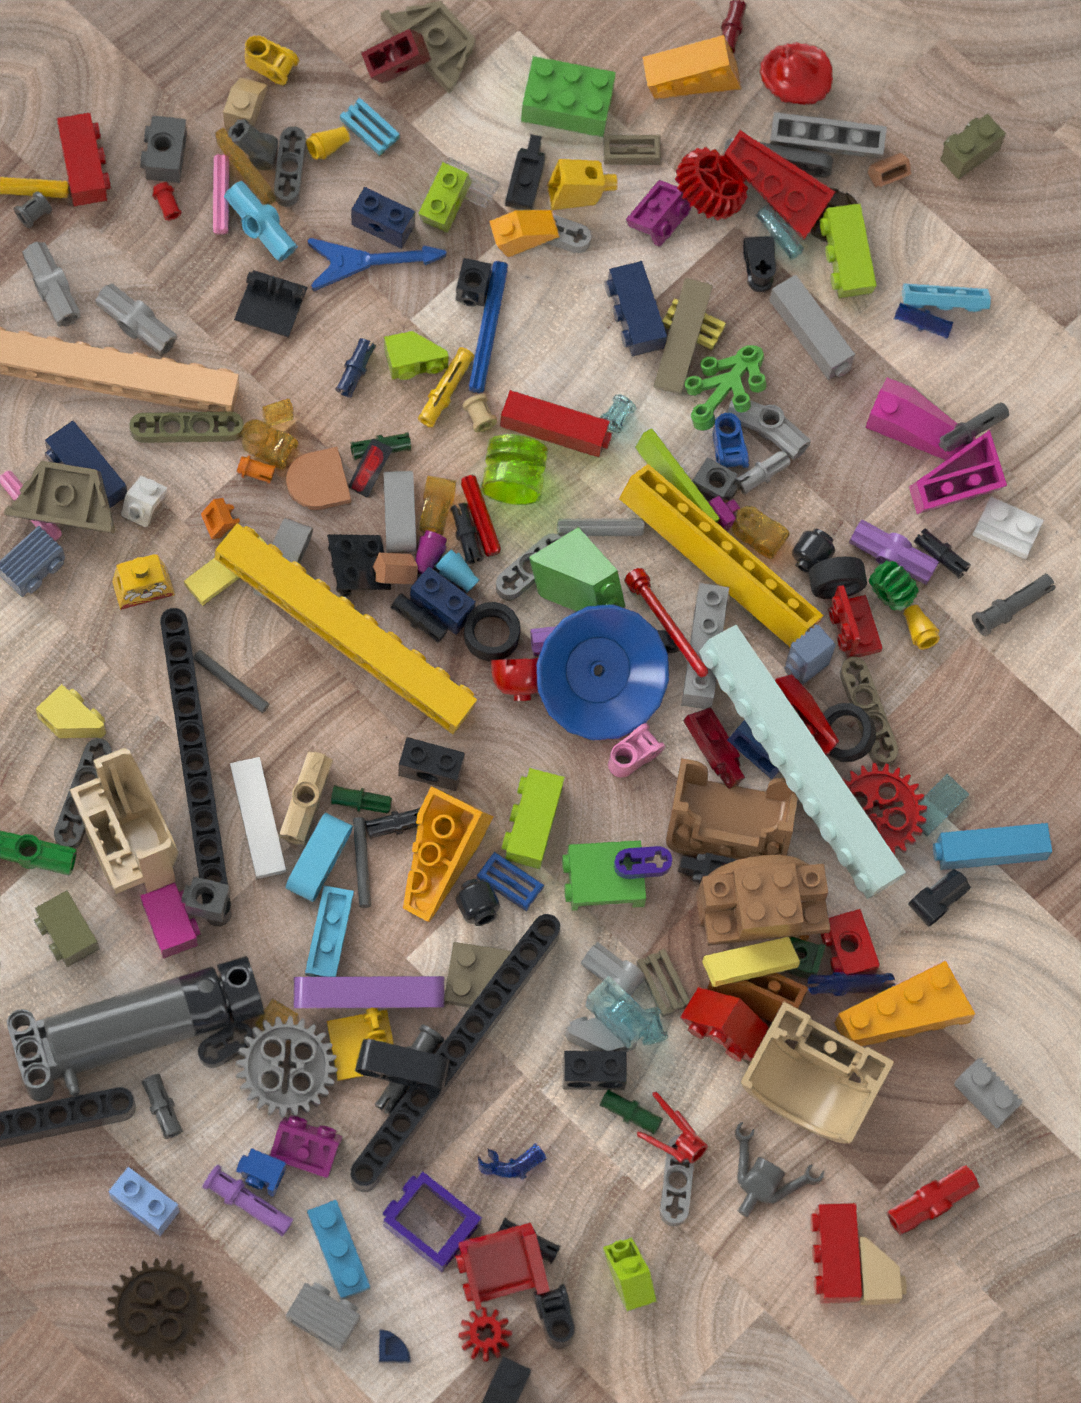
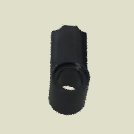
(934, 901)

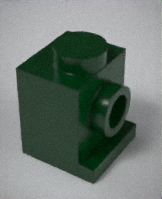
(811, 963)

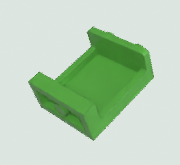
(594, 877)

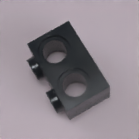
(594, 1070)

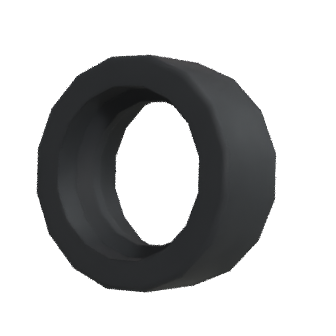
(835, 572)
(498, 610)
(869, 731)

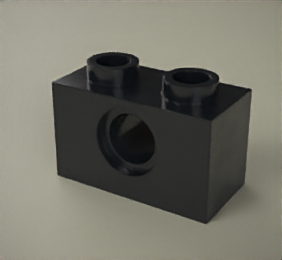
(431, 764)

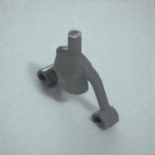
(764, 1178)

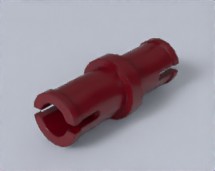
(733, 25)

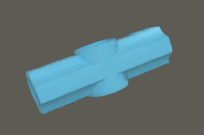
(260, 221)

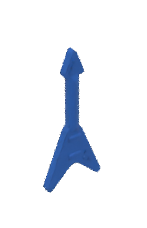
(349, 261)

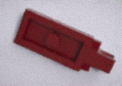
(714, 745)

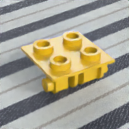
(347, 1035)

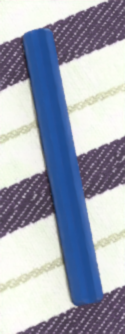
(488, 327)

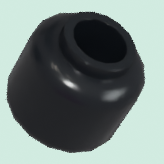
(812, 548)
(477, 902)

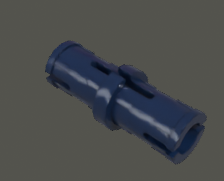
(355, 367)

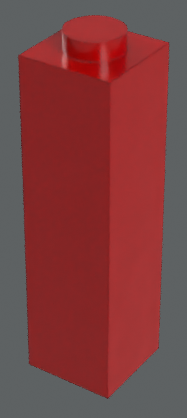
(555, 424)

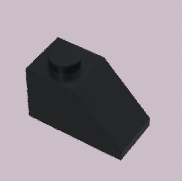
(507, 1382)

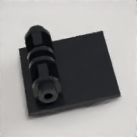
(270, 303)
(354, 561)

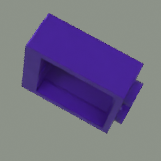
(450, 1249)

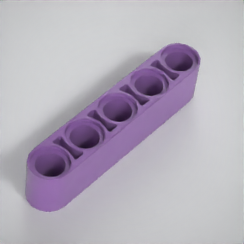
(369, 992)

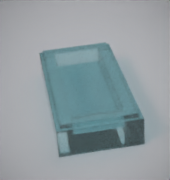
(941, 803)

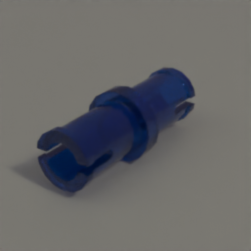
(923, 320)

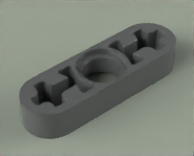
(285, 155)

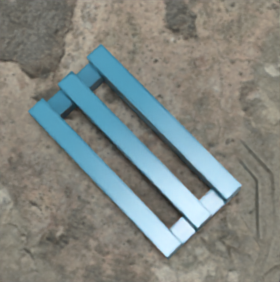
(374, 117)

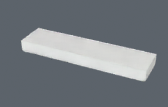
(258, 818)

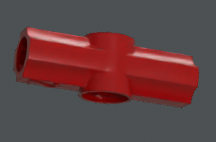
(933, 1200)

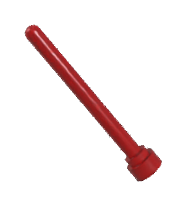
(639, 583)

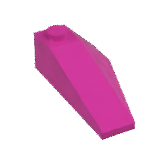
(910, 419)

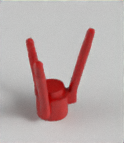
(689, 1143)

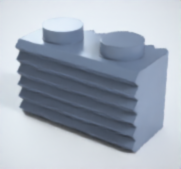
(31, 562)
(809, 654)

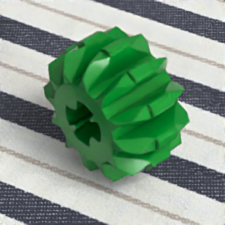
(893, 585)

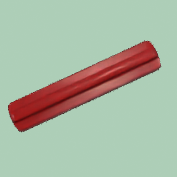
(480, 515)

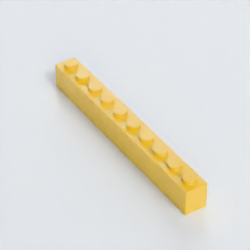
(345, 628)

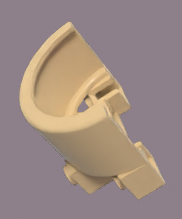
(813, 1080)

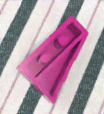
(961, 477)

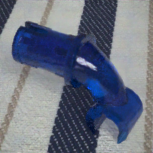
(515, 1167)

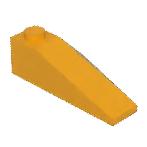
(444, 844)

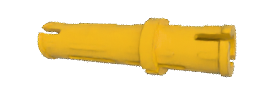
(430, 412)

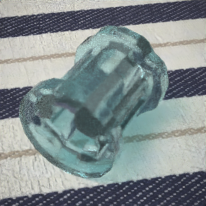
(618, 412)
(656, 1032)

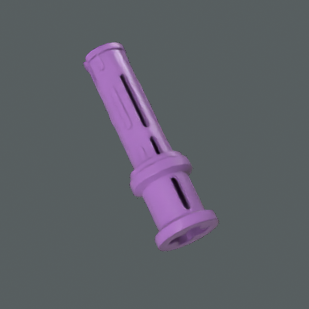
(235, 1193)

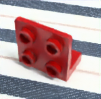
(855, 625)

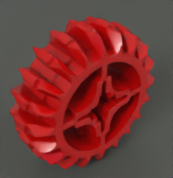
(711, 184)

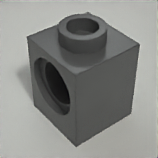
(714, 471)
(216, 908)

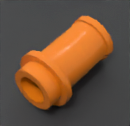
(255, 469)

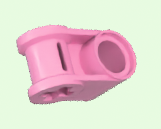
(638, 747)

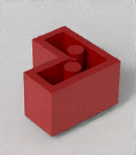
(726, 1022)

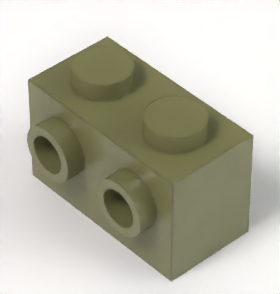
(972, 146)
(66, 928)

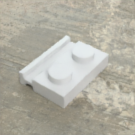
(1008, 527)

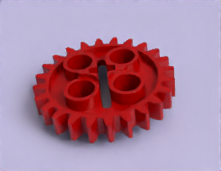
(868, 786)

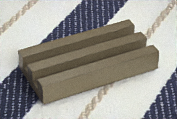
(631, 154)
(653, 960)

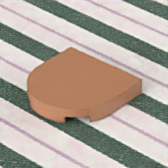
(318, 480)

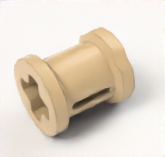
(480, 413)

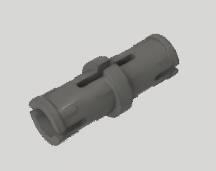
(162, 1106)

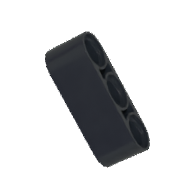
(402, 1065)

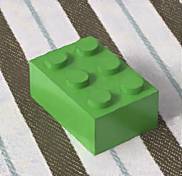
(568, 96)

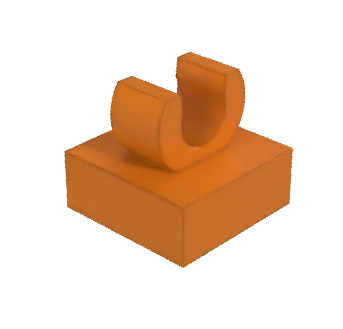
(218, 518)

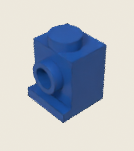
(261, 1171)

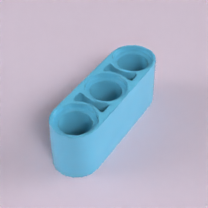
(319, 857)

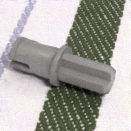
(762, 472)

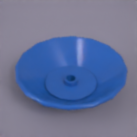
(630, 680)

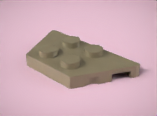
(444, 36)
(64, 497)

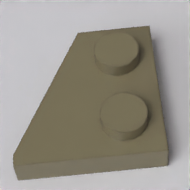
(471, 971)

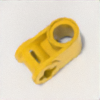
(273, 63)

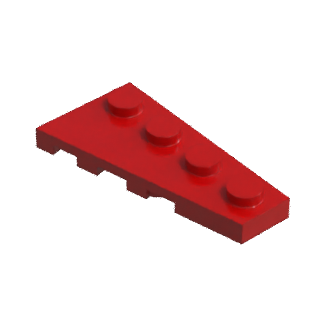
(782, 184)

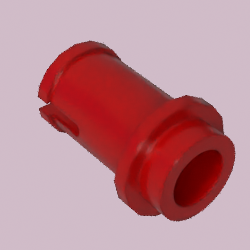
(164, 195)

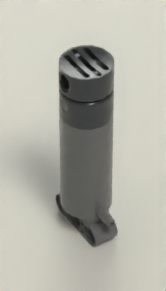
(131, 1024)

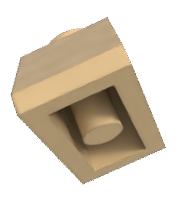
(244, 102)
(879, 1276)

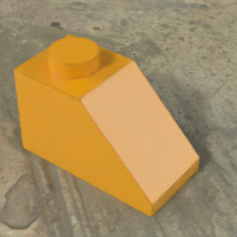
(523, 230)

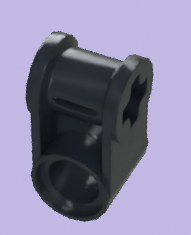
(759, 259)
(555, 1310)

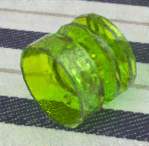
(514, 469)

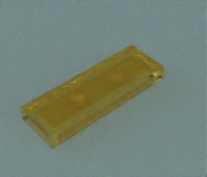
(245, 167)

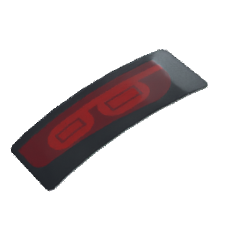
(370, 467)

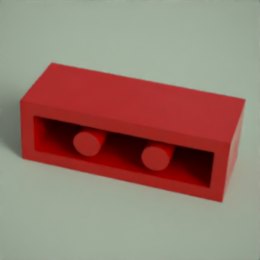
(83, 159)
(836, 1253)

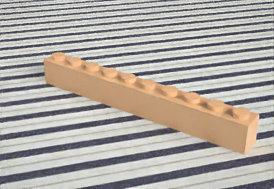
(117, 372)

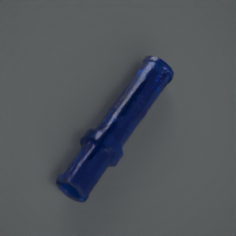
(840, 983)

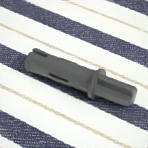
(967, 431)

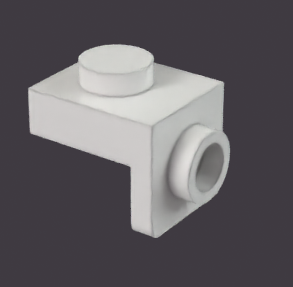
(142, 500)

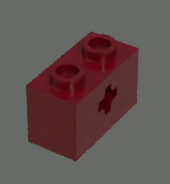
(396, 56)

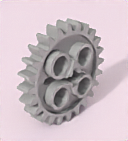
(313, 1069)

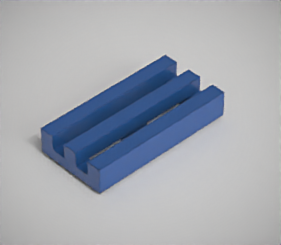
(531, 896)

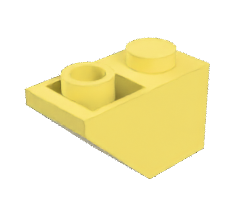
(69, 717)

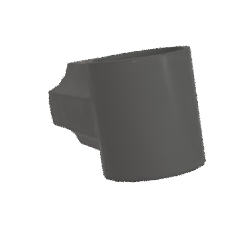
(258, 146)

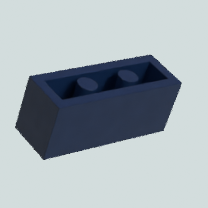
(635, 308)
(74, 448)

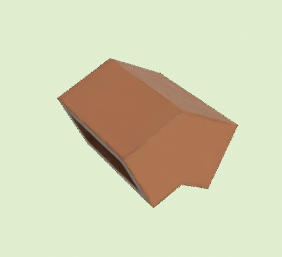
(898, 160)
(395, 568)

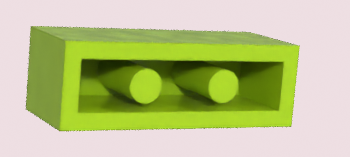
(848, 251)
(533, 818)

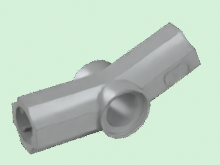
(783, 433)

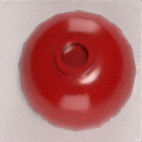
(516, 677)

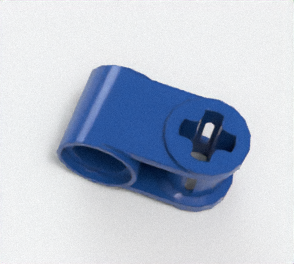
(730, 448)

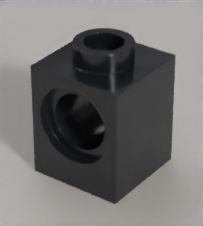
(476, 272)

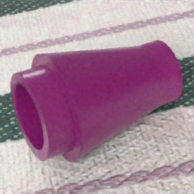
(429, 550)

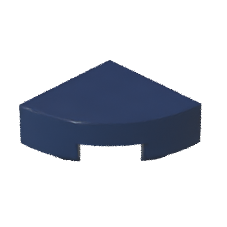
(392, 1349)

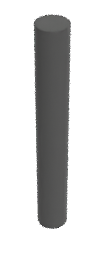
(231, 681)
(362, 862)

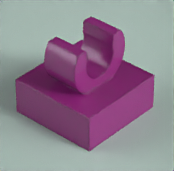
(725, 512)

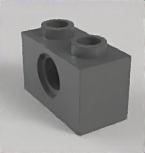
(164, 164)

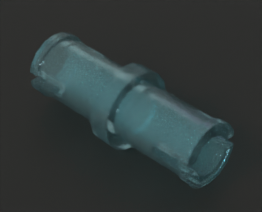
(780, 232)

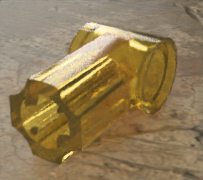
(438, 498)

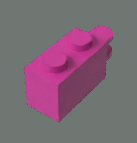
(169, 920)

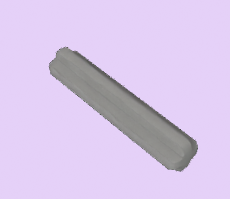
(602, 527)

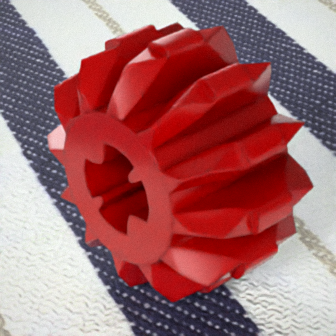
(481, 1324)

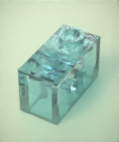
(619, 1012)

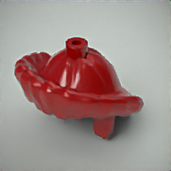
(797, 73)

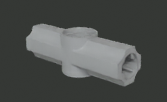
(51, 284)
(136, 319)

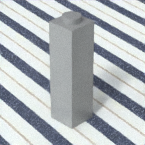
(812, 328)

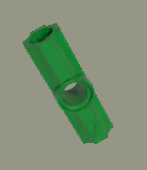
(47, 857)

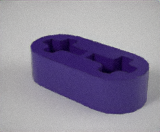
(644, 869)

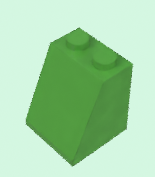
(576, 573)

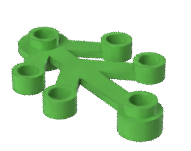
(748, 360)

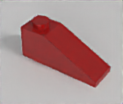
(809, 712)

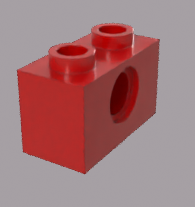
(851, 928)

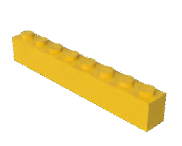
(719, 555)

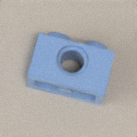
(144, 1201)

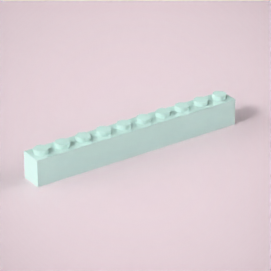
(801, 762)

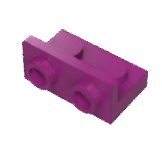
(659, 212)
(306, 1145)

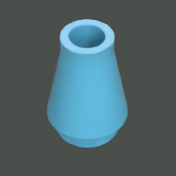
(456, 570)

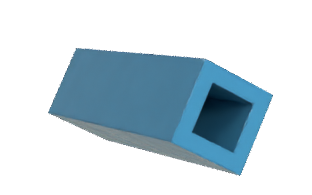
(993, 846)

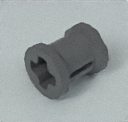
(32, 209)

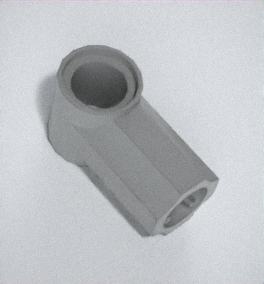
(604, 964)

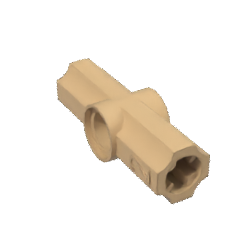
(299, 814)

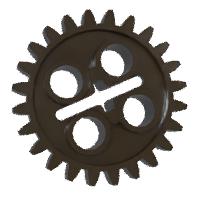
(150, 1339)

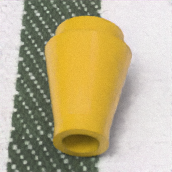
(326, 142)
(921, 628)

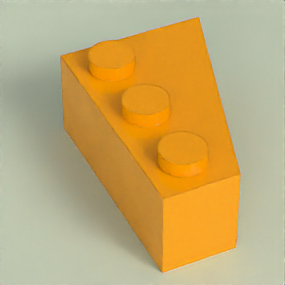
(692, 69)

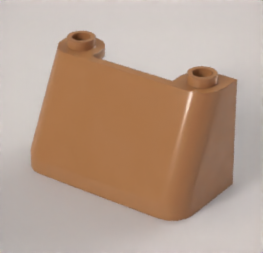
(731, 820)

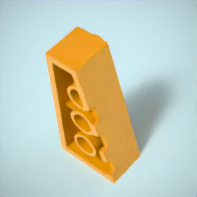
(911, 1007)

